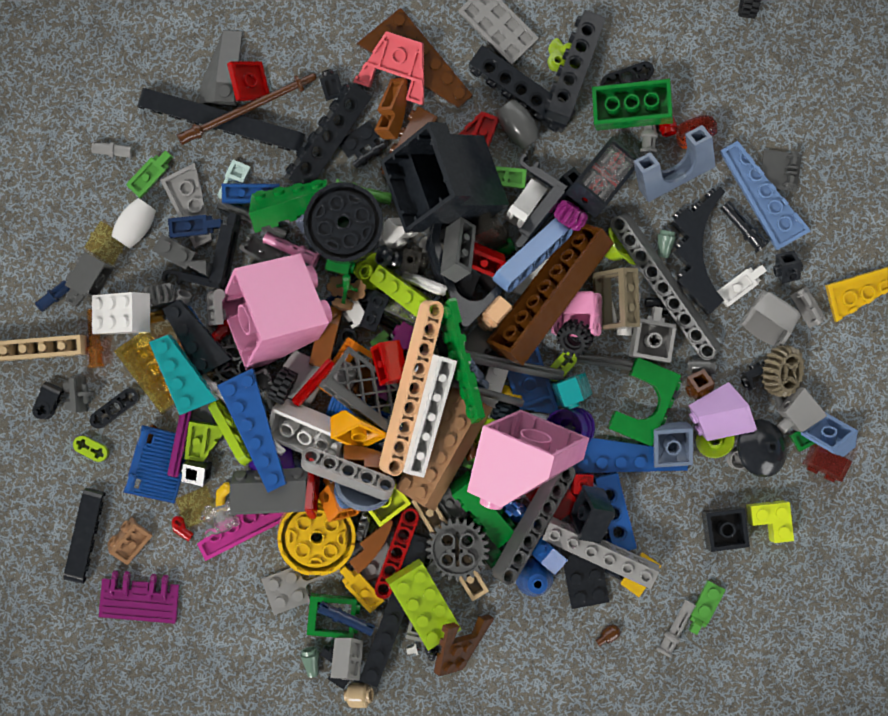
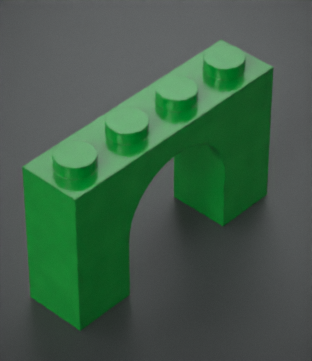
(665, 384)

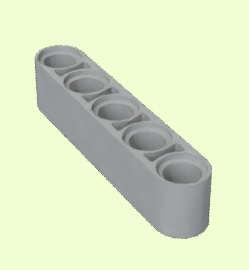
(340, 466)

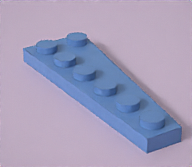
(771, 209)

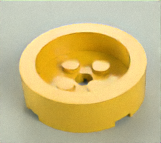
(310, 556)

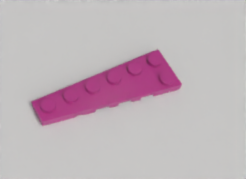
(249, 527)

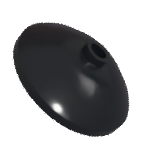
(762, 450)

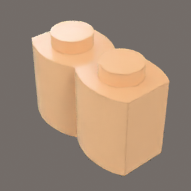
(494, 314)

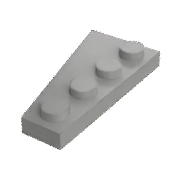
(187, 197)

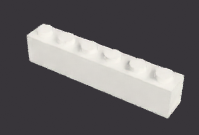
(429, 414)

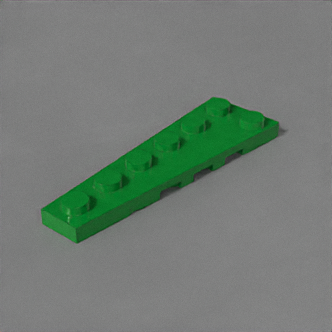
(456, 350)

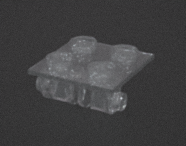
(396, 310)

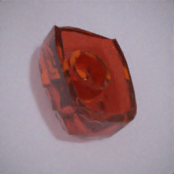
(686, 126)

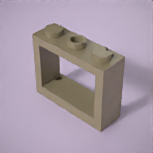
(628, 297)

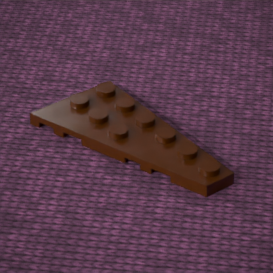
(437, 74)

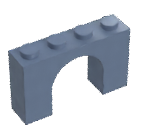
(697, 160)

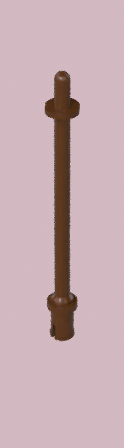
(197, 131)

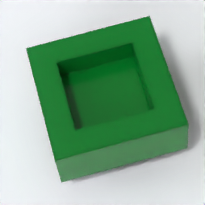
(800, 441)

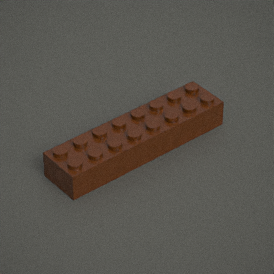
(549, 294)

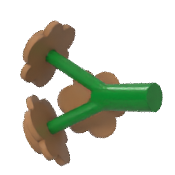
(340, 285)

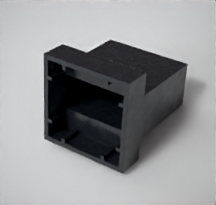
(442, 178)

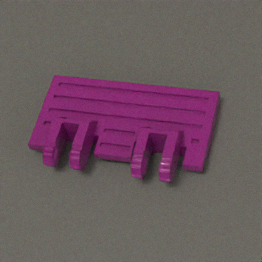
(139, 602)

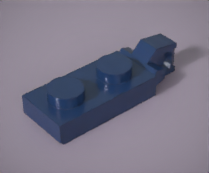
(192, 226)

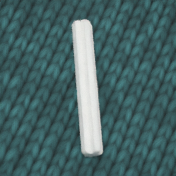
(425, 283)

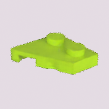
(201, 440)

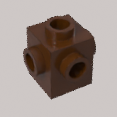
(699, 384)

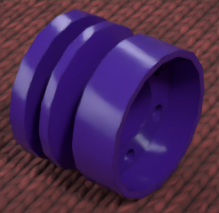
(574, 417)

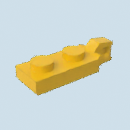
(360, 589)

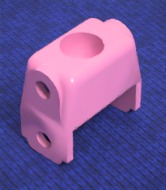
(585, 307)

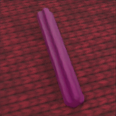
(179, 444)

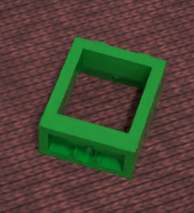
(312, 616)

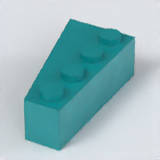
(181, 376)
(571, 391)

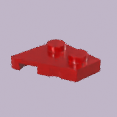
(483, 124)

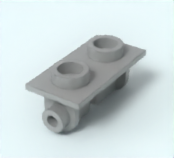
(808, 307)

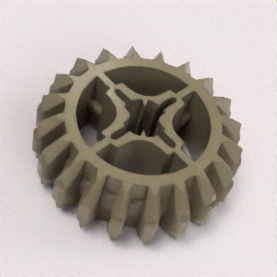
(783, 370)

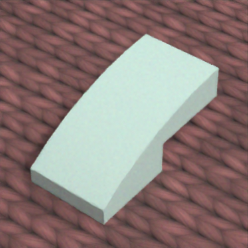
(236, 173)

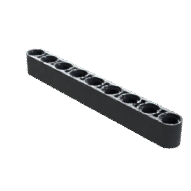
(200, 114)

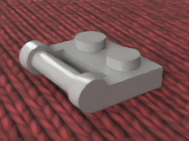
(214, 307)

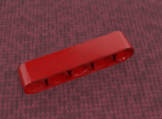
(403, 544)

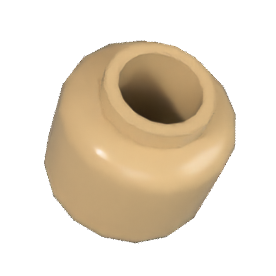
(358, 695)

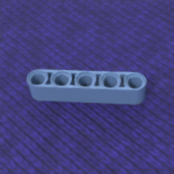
(532, 255)

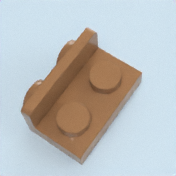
(128, 541)

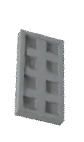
(499, 28)

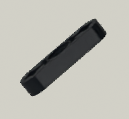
(642, 77)
(123, 395)

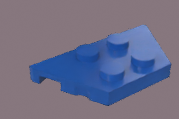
(533, 389)

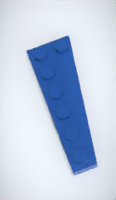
(249, 415)
(616, 456)

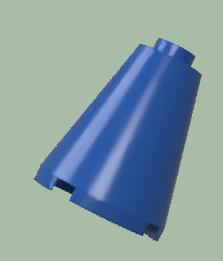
(533, 572)

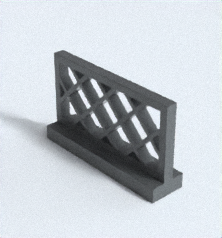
(351, 401)

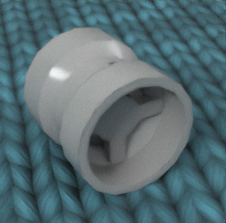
(733, 460)

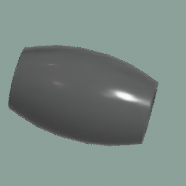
(518, 124)

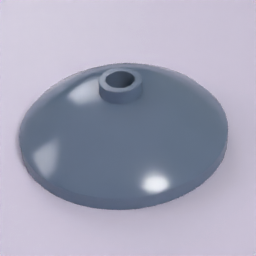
(357, 499)

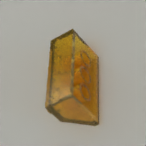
(143, 367)

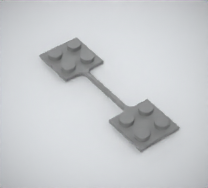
(288, 588)

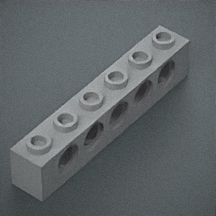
(603, 554)

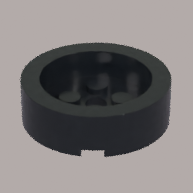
(364, 227)

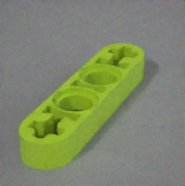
(230, 431)

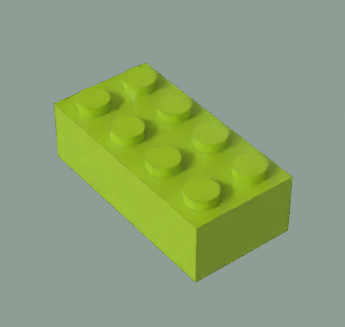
(421, 602)

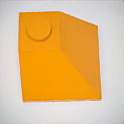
(354, 430)

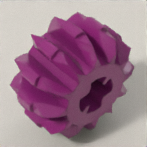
(570, 215)

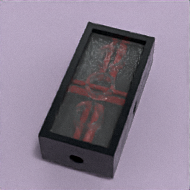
(603, 177)

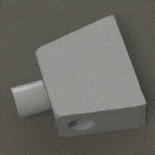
(799, 412)

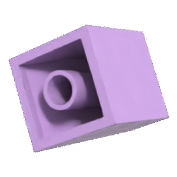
(722, 414)

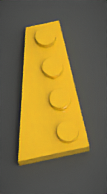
(854, 292)

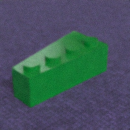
(281, 203)
(494, 523)

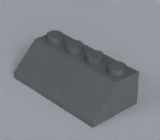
(251, 497)

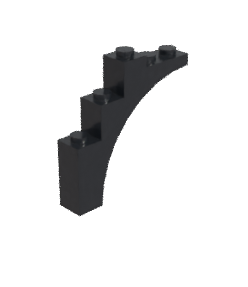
(691, 226)

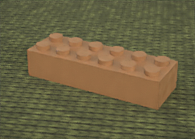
(450, 447)

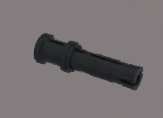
(750, 234)

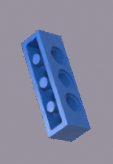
(626, 539)

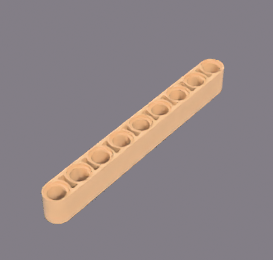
(414, 397)

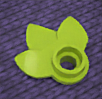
(556, 51)
(369, 266)

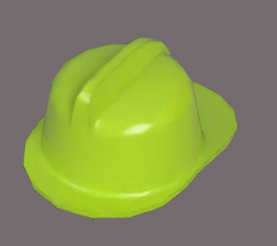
(617, 250)

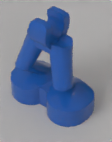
(515, 510)

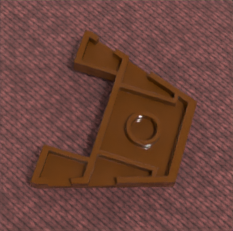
(458, 650)

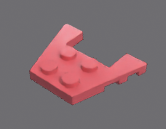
(399, 57)

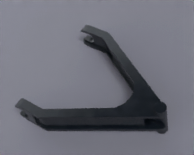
(468, 309)

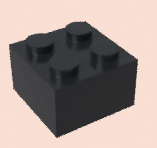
(592, 514)
(725, 529)

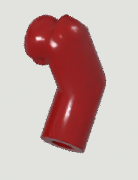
(180, 529)

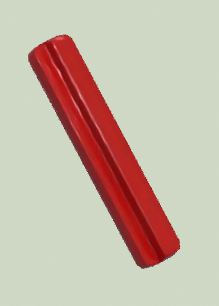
(313, 382)

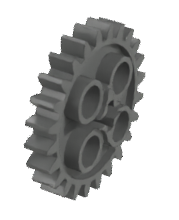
(474, 549)

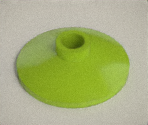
(715, 451)

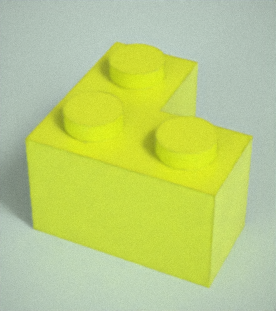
(776, 516)

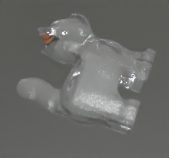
(221, 516)

